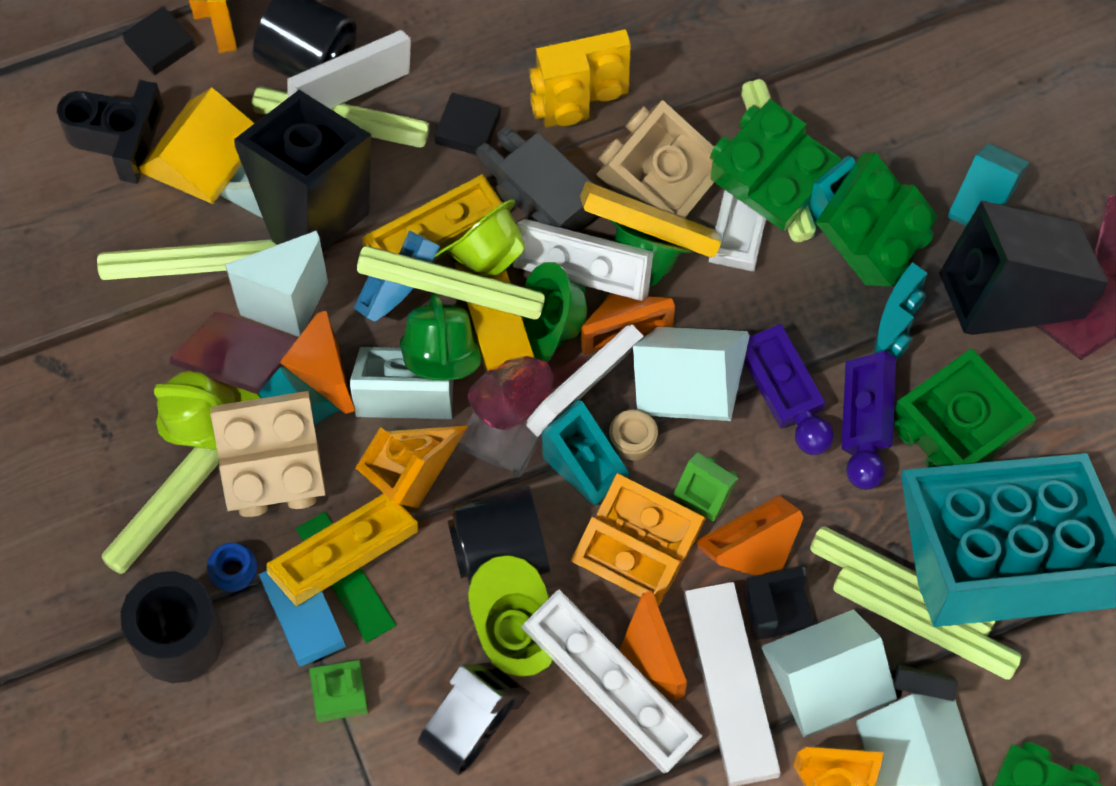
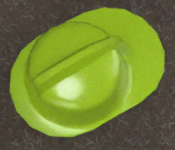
(489, 244)
(186, 406)
(500, 602)

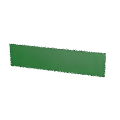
(354, 591)

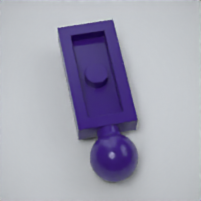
(788, 388)
(868, 416)

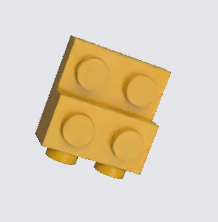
(578, 73)

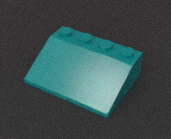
(1011, 539)

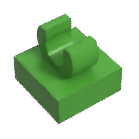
(705, 486)
(338, 691)

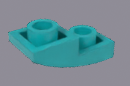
(898, 312)

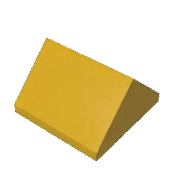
(199, 147)

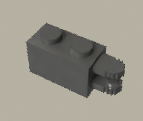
(538, 180)

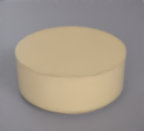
(633, 435)

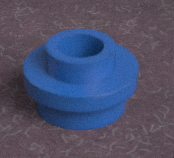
(228, 554)

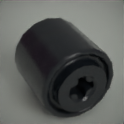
(302, 36)
(497, 527)
(169, 603)

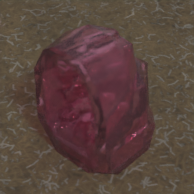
(511, 392)

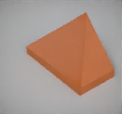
(620, 311)
(319, 363)
(756, 540)
(651, 649)

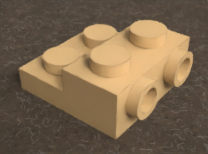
(659, 162)
(268, 453)

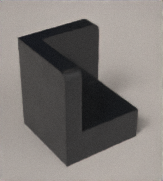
(777, 603)

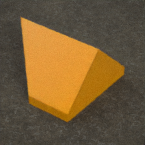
(408, 461)
(837, 767)

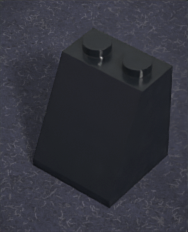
(307, 170)
(1020, 271)

